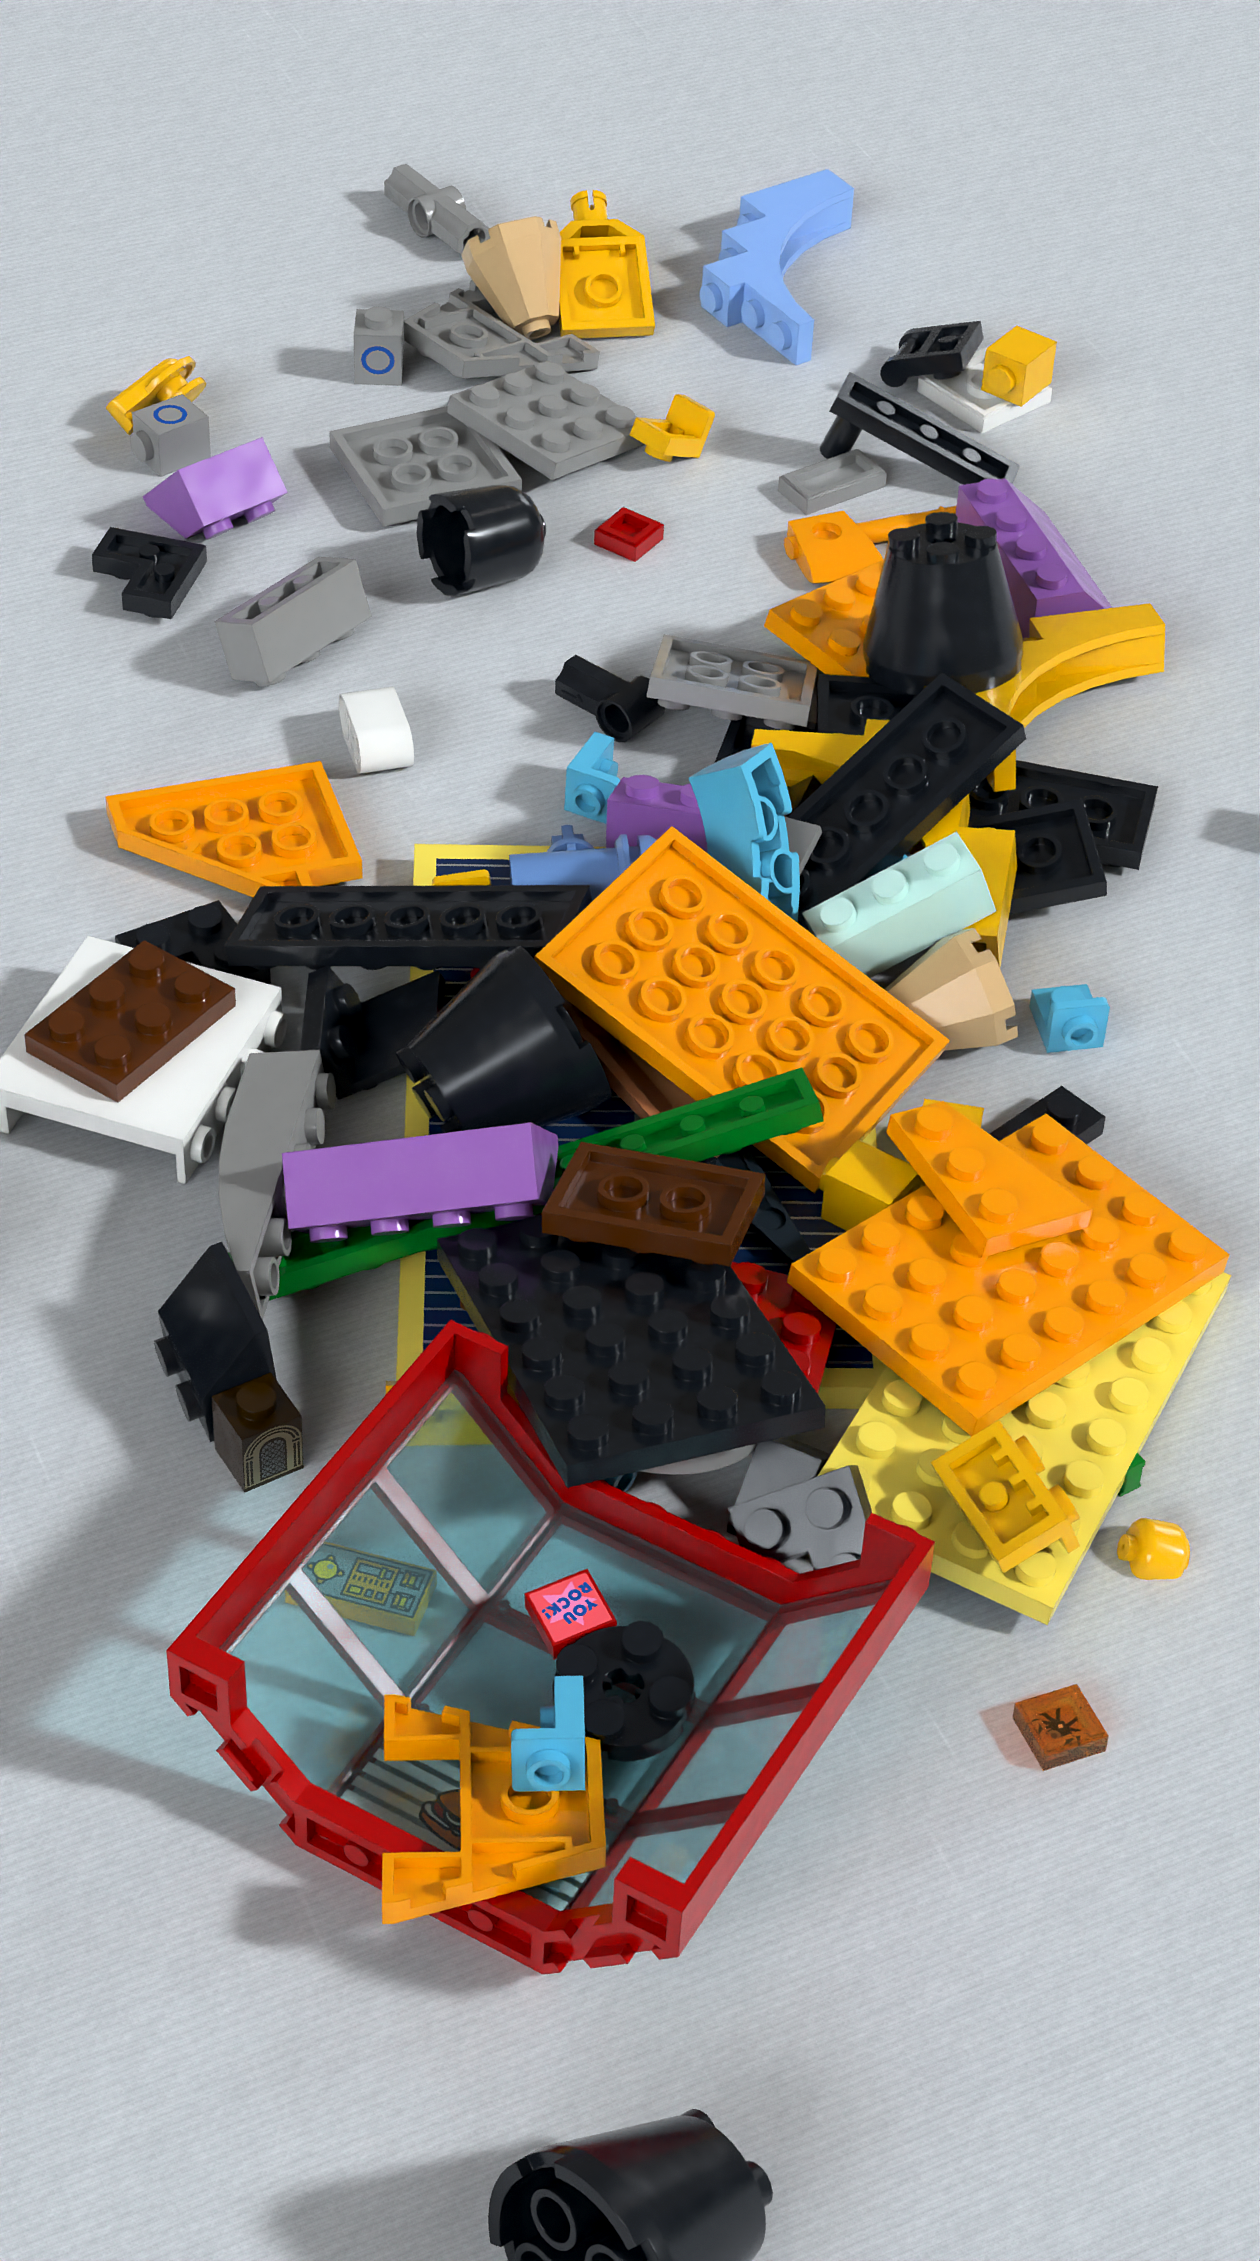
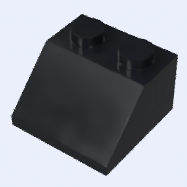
(211, 1335)

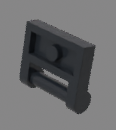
(933, 350)

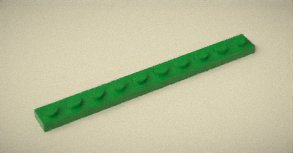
(686, 1132)

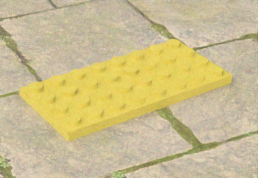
(1079, 1427)

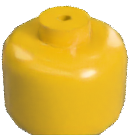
(1154, 1549)

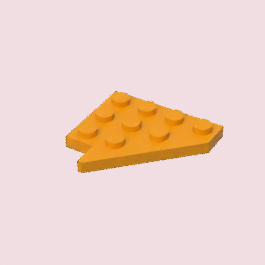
(830, 622)
(243, 829)

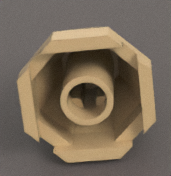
(519, 273)
(959, 992)

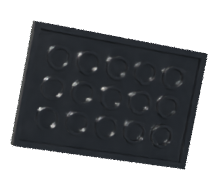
(626, 1350)

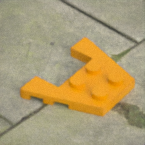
(506, 1834)

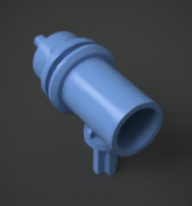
(576, 862)

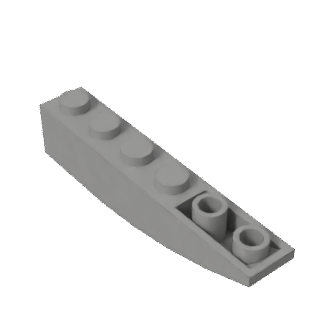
(274, 1112)

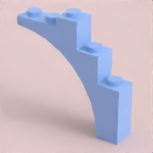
(756, 253)

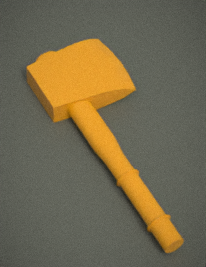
(836, 546)

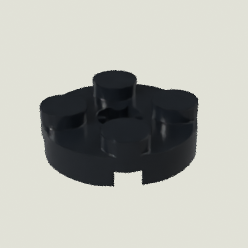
(638, 1657)

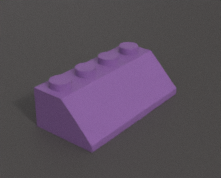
(1037, 560)
(419, 1179)

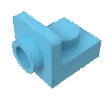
(591, 778)
(1069, 1017)
(554, 1753)

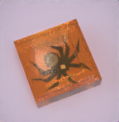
(1060, 1727)

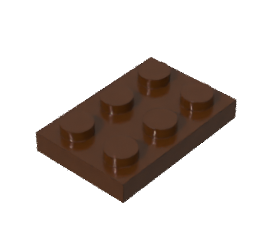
(130, 1020)
(654, 1204)

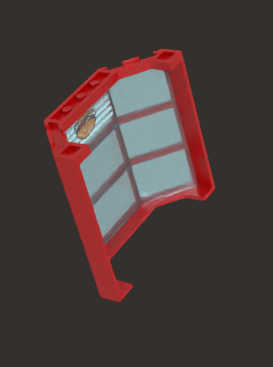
(412, 1583)

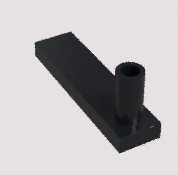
(871, 409)

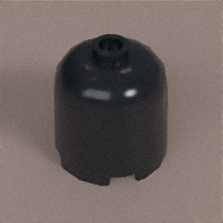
(480, 537)

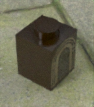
(257, 1432)

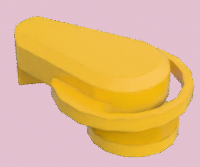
(157, 385)

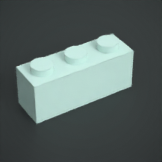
(904, 907)

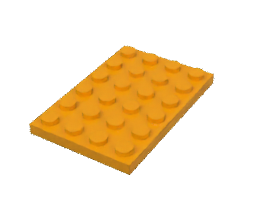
(735, 992)
(1007, 1324)

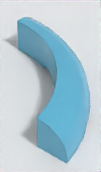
(745, 823)

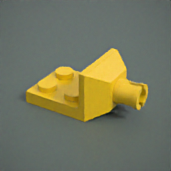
(603, 275)

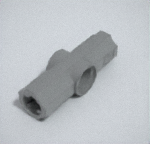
(433, 209)

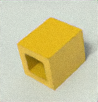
(1018, 365)
(863, 1184)

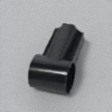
(618, 705)

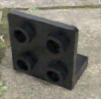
(362, 1038)

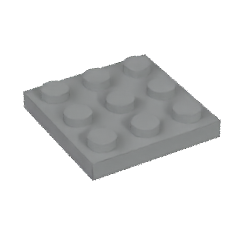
(547, 419)
(414, 456)
(732, 682)

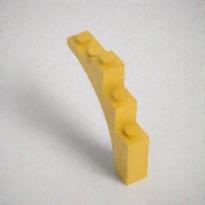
(1071, 656)
(993, 849)

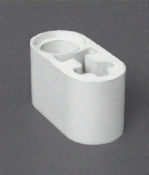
(376, 730)

